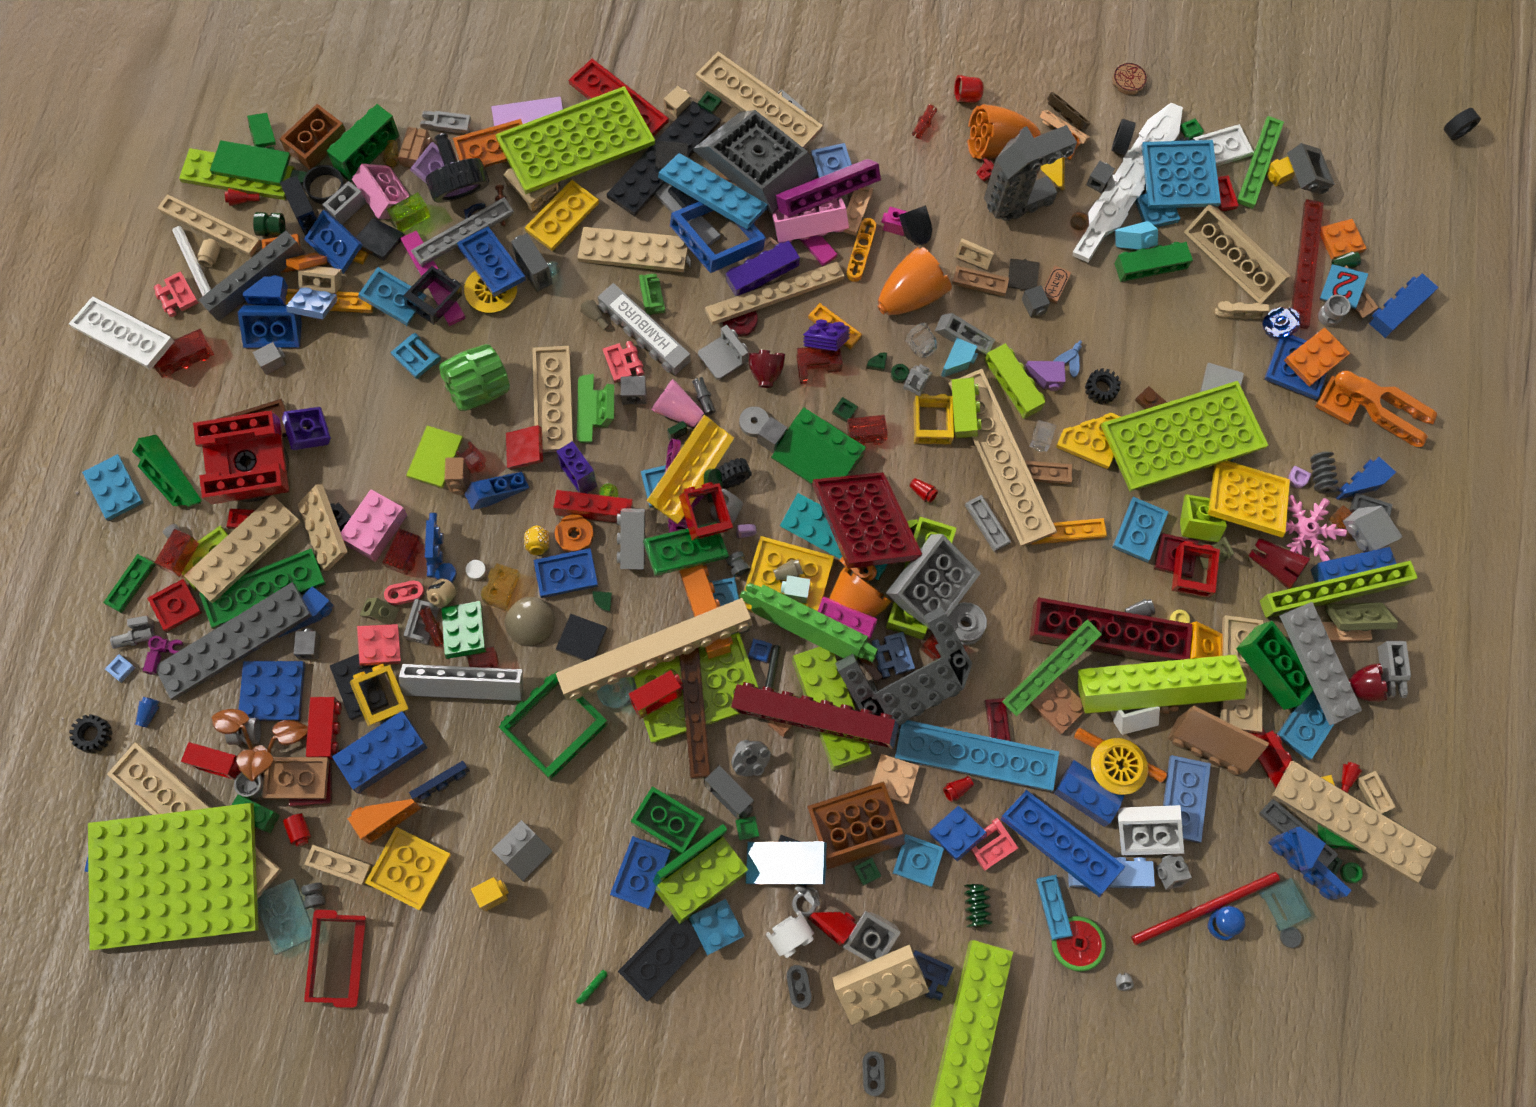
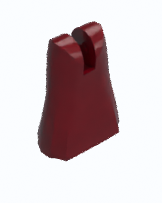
(1279, 562)

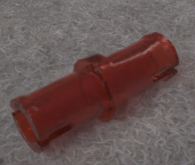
(924, 121)
(432, 626)

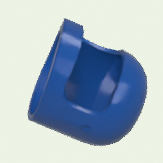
(1228, 920)

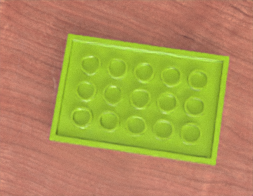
(718, 684)

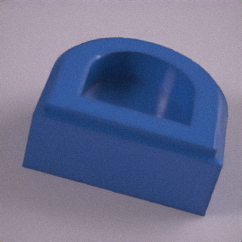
(446, 571)

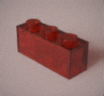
(184, 352)

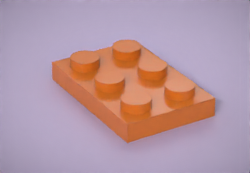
(1316, 356)

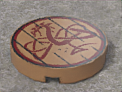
(1129, 78)

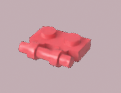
(180, 291)
(617, 362)

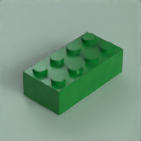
(363, 141)
(1276, 665)

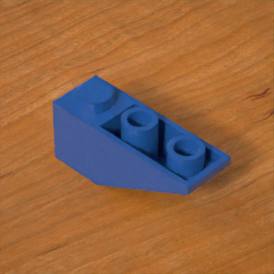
(1370, 480)
(493, 490)

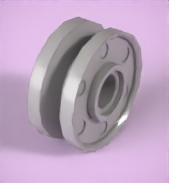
(974, 616)

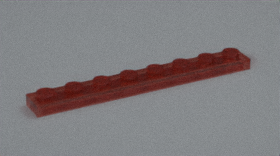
(1307, 260)

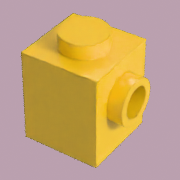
(1280, 171)

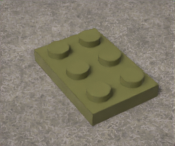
(1361, 616)

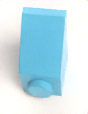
(1137, 236)
(960, 357)

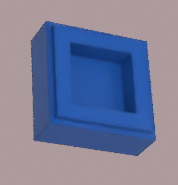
(760, 650)

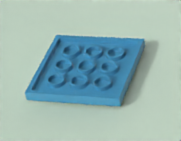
(1180, 174)

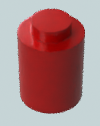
(297, 829)

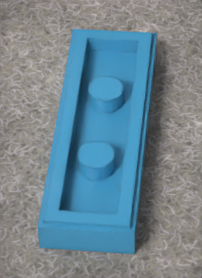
(1054, 907)

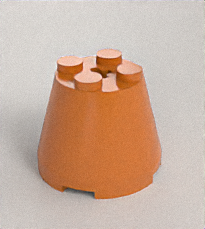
(858, 594)

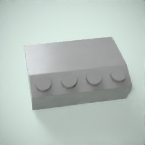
(934, 579)

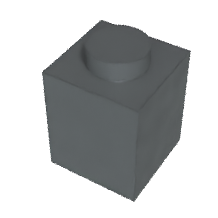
(1100, 176)
(1035, 301)

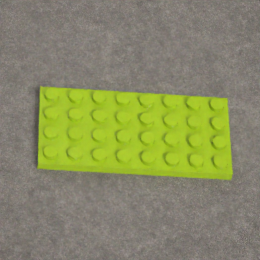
(575, 139)
(1184, 435)

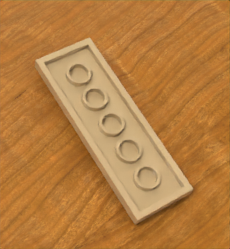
(632, 249)
(553, 396)
(242, 549)
(1242, 712)

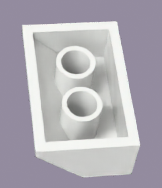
(1150, 830)

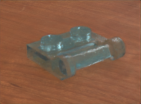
(1290, 902)

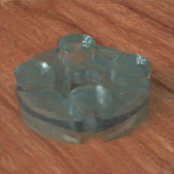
(617, 699)

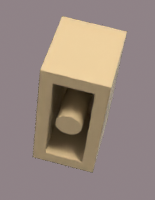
(320, 279)

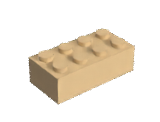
(880, 984)

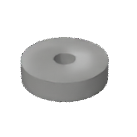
(750, 414)

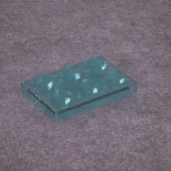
(284, 916)

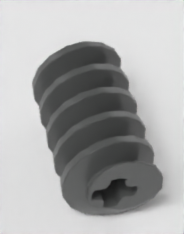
(1322, 472)

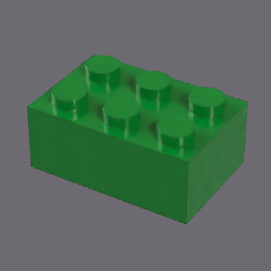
(667, 820)

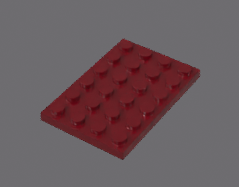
(866, 520)

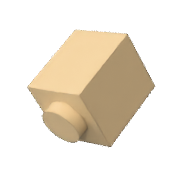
(677, 101)

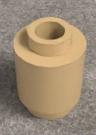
(208, 253)

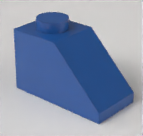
(267, 291)

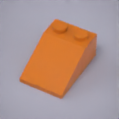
(378, 819)

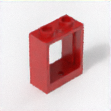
(720, 506)
(1193, 587)
(656, 694)
(211, 761)

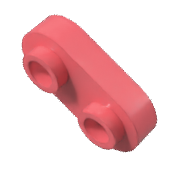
(404, 592)

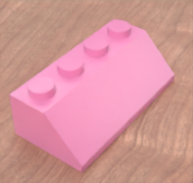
(814, 221)

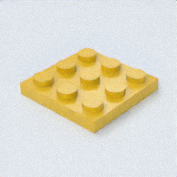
(408, 868)

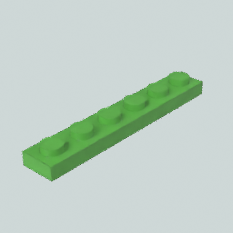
(1260, 162)
(1051, 668)

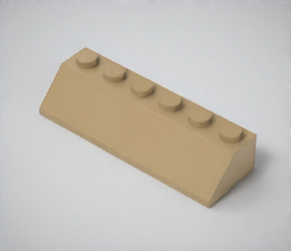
(1236, 254)

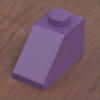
(1047, 373)

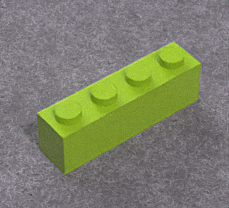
(1015, 381)

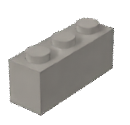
(631, 538)

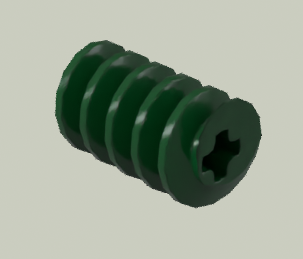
(978, 905)

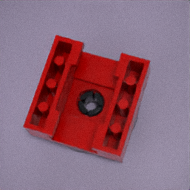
(227, 447)

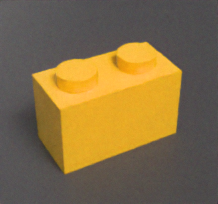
(490, 893)

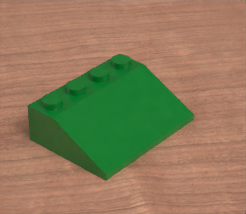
(817, 449)

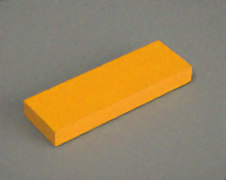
(822, 312)

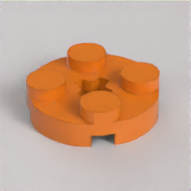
(565, 527)

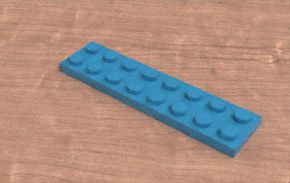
(977, 755)

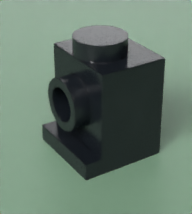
(343, 516)

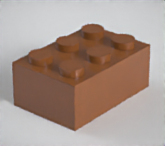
(312, 136)

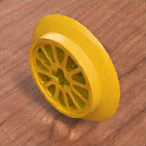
(470, 291)
(1101, 773)

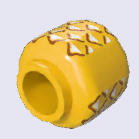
(536, 540)

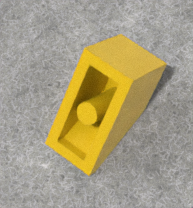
(1056, 172)

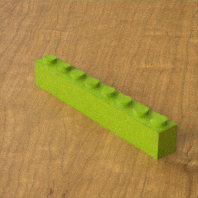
(1339, 588)

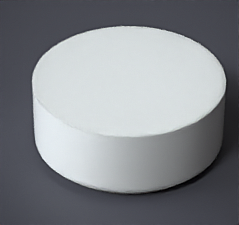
(475, 570)

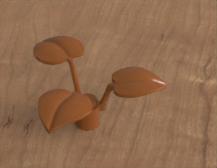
(257, 759)

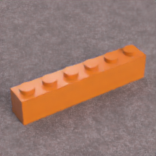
(701, 601)

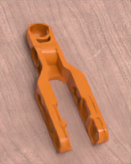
(1369, 394)

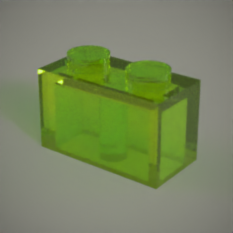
(408, 212)

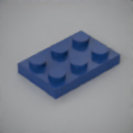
(333, 241)
(565, 573)
(637, 872)

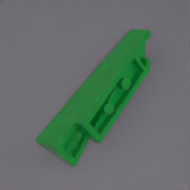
(164, 472)

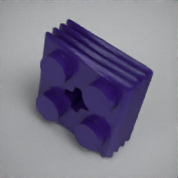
(826, 335)
(314, 421)

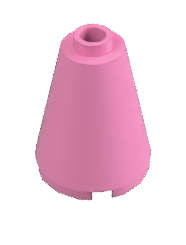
(677, 405)

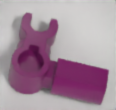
(157, 646)

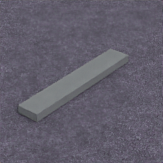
(699, 224)
(448, 239)

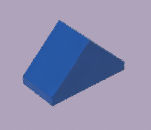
(1306, 847)

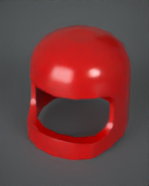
(971, 90)

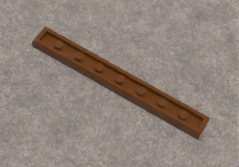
(695, 715)

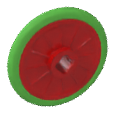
(1092, 948)

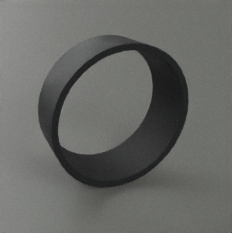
(318, 171)

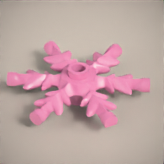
(1309, 528)

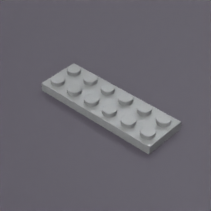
(1320, 663)

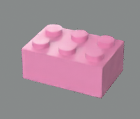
(373, 525)

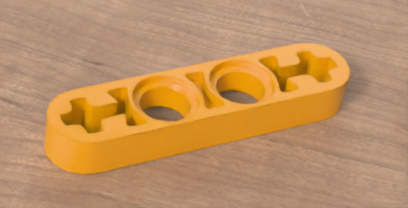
(860, 249)

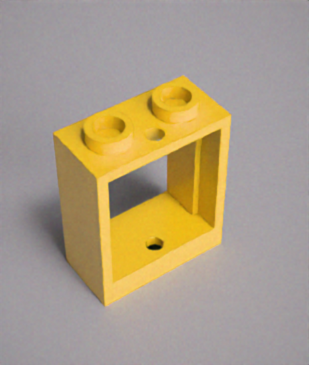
(933, 436)
(378, 670)

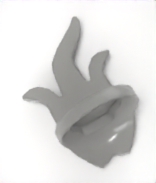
(810, 895)

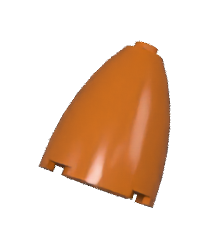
(993, 128)
(913, 284)

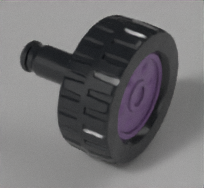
(456, 177)

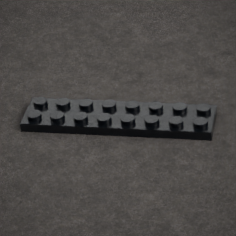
(642, 179)

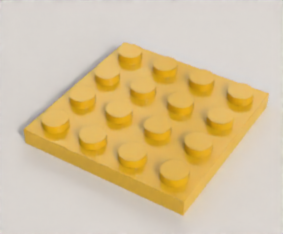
(1249, 497)
(773, 554)

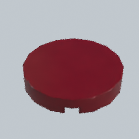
(743, 324)

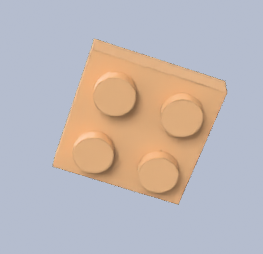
(897, 776)

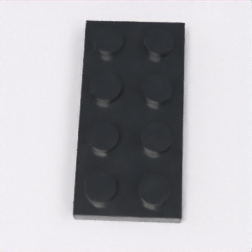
(660, 957)

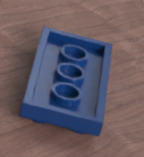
(491, 261)
(1319, 875)

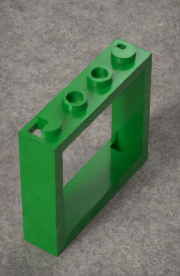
(577, 746)

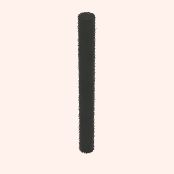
(772, 670)

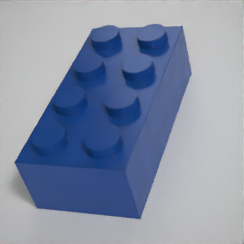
(379, 752)

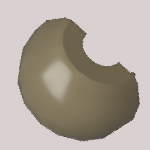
(529, 621)

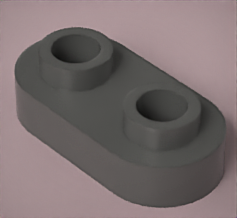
(798, 986)
(873, 1073)

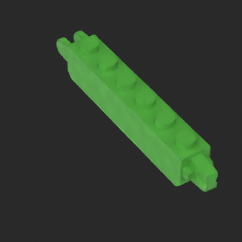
(808, 623)

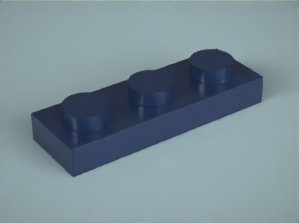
(439, 782)

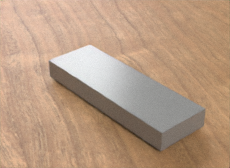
(987, 523)

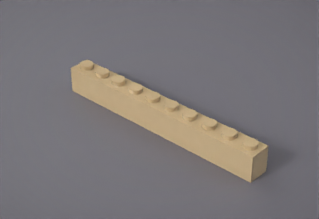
(654, 649)

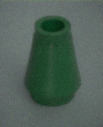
(1351, 259)

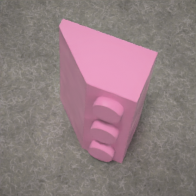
(379, 188)

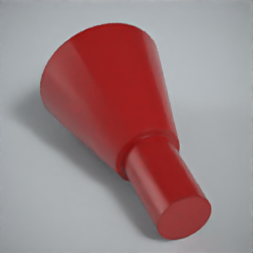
(236, 197)
(1350, 774)

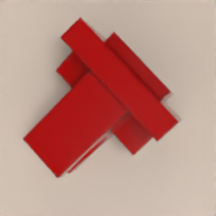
(985, 170)

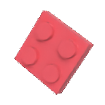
(378, 644)

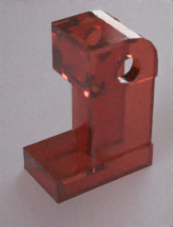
(815, 359)

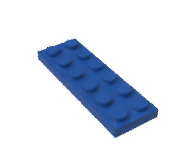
(1063, 843)

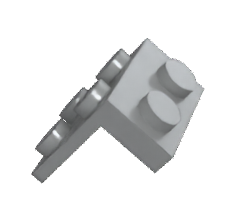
(724, 354)

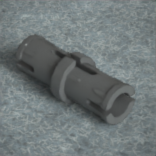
(703, 396)

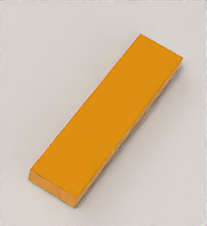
(1076, 531)

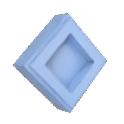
(120, 668)

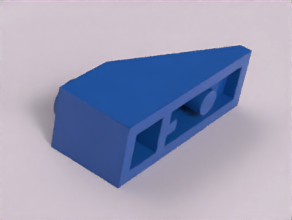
(318, 606)

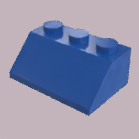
(269, 324)
(1084, 793)

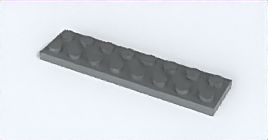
(233, 641)

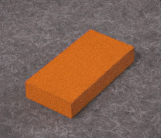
(306, 261)

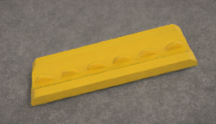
(698, 454)

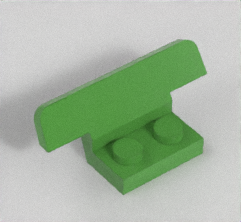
(594, 407)

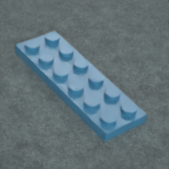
(712, 191)

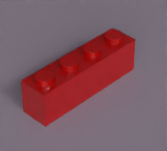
(590, 505)

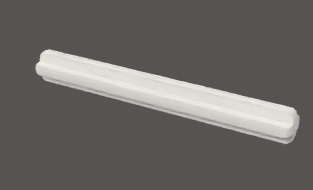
(191, 260)

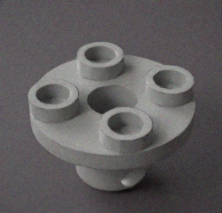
(750, 758)

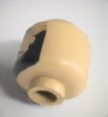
(441, 592)

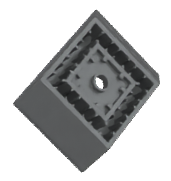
(763, 174)

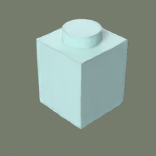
(796, 588)

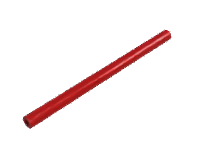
(1205, 908)

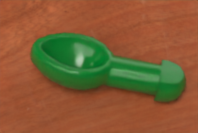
(587, 993)

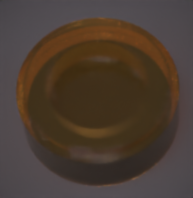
(1079, 221)

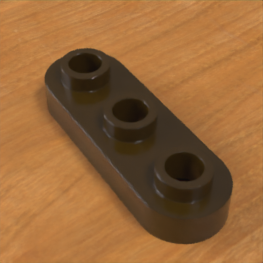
(1068, 111)

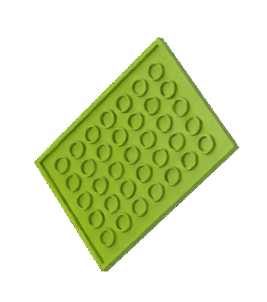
(172, 876)

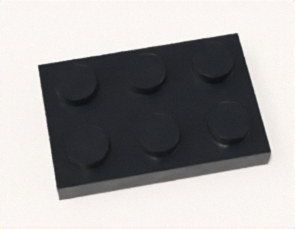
(371, 688)

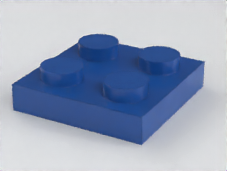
(958, 833)

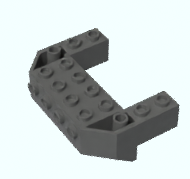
(1013, 178)
(920, 689)

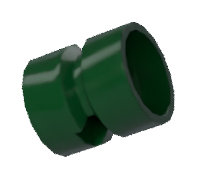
(269, 224)

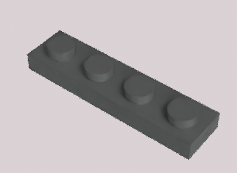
(1284, 821)

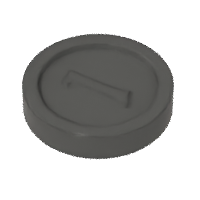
(1290, 937)

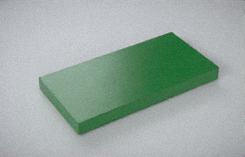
(250, 163)
(678, 551)
(689, 854)

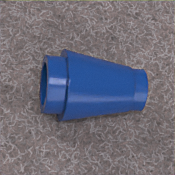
(146, 710)

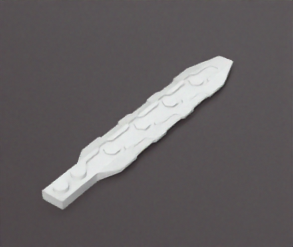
(1127, 183)

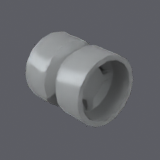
(1334, 310)
(254, 731)
(249, 789)

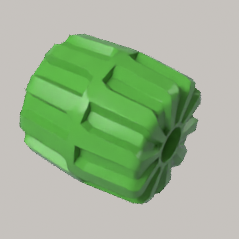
(474, 377)

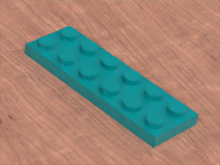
(809, 522)

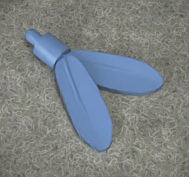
(1072, 357)

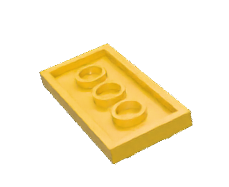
(561, 215)

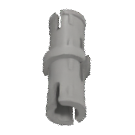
(131, 637)

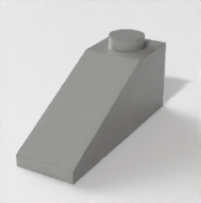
(954, 327)

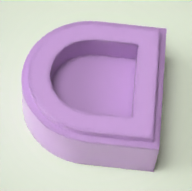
(1299, 477)
(745, 530)

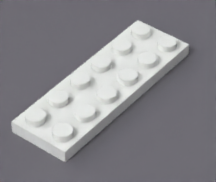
(121, 332)

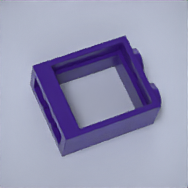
(574, 464)

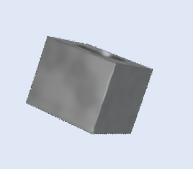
(633, 390)
(771, 434)

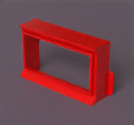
(331, 916)

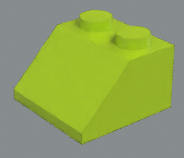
(1196, 521)

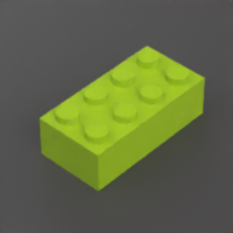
(701, 880)

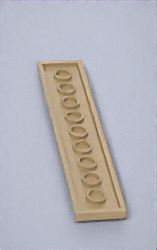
(1008, 469)
(163, 793)

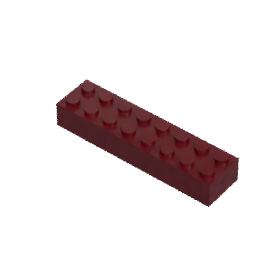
(1121, 632)
(815, 716)

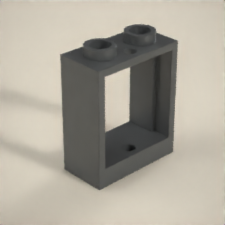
(1310, 168)
(531, 262)
(729, 793)

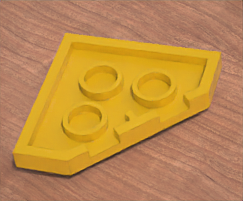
(1088, 441)

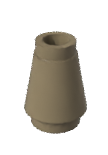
(791, 568)

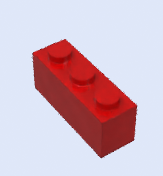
(323, 727)

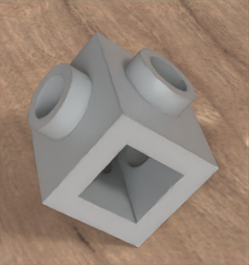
(1173, 872)

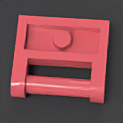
(997, 848)

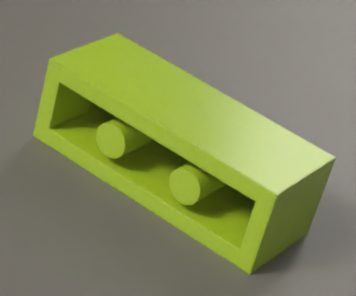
(965, 407)

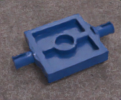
(433, 540)

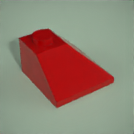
(834, 925)

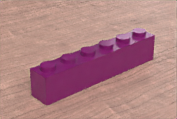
(828, 187)

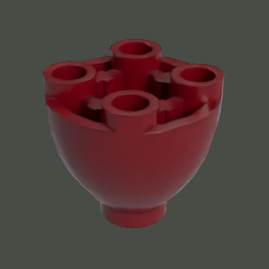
(766, 367)
(1368, 683)

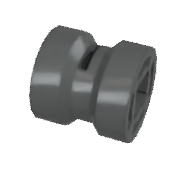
(738, 564)
(313, 895)

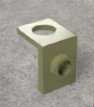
(1223, 556)
(379, 611)

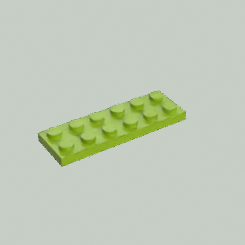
(197, 172)

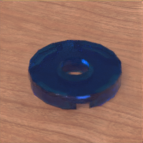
(1285, 330)

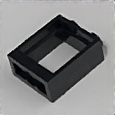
(299, 203)
(412, 299)

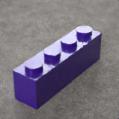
(762, 269)

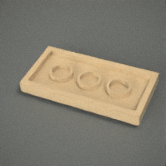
(322, 527)

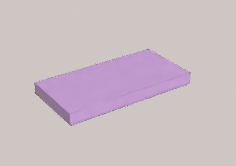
(525, 111)

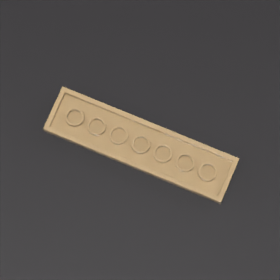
(751, 94)
(1354, 821)

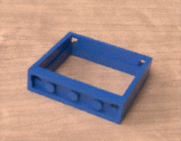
(700, 249)

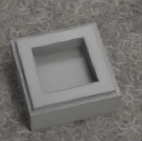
(140, 623)

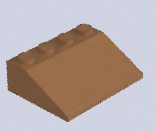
(1216, 740)

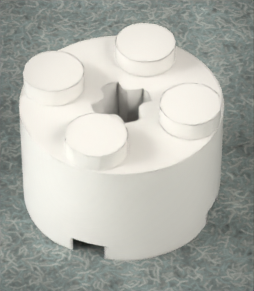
(790, 934)

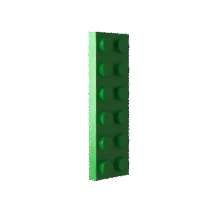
(257, 585)

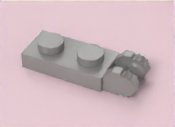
(446, 122)

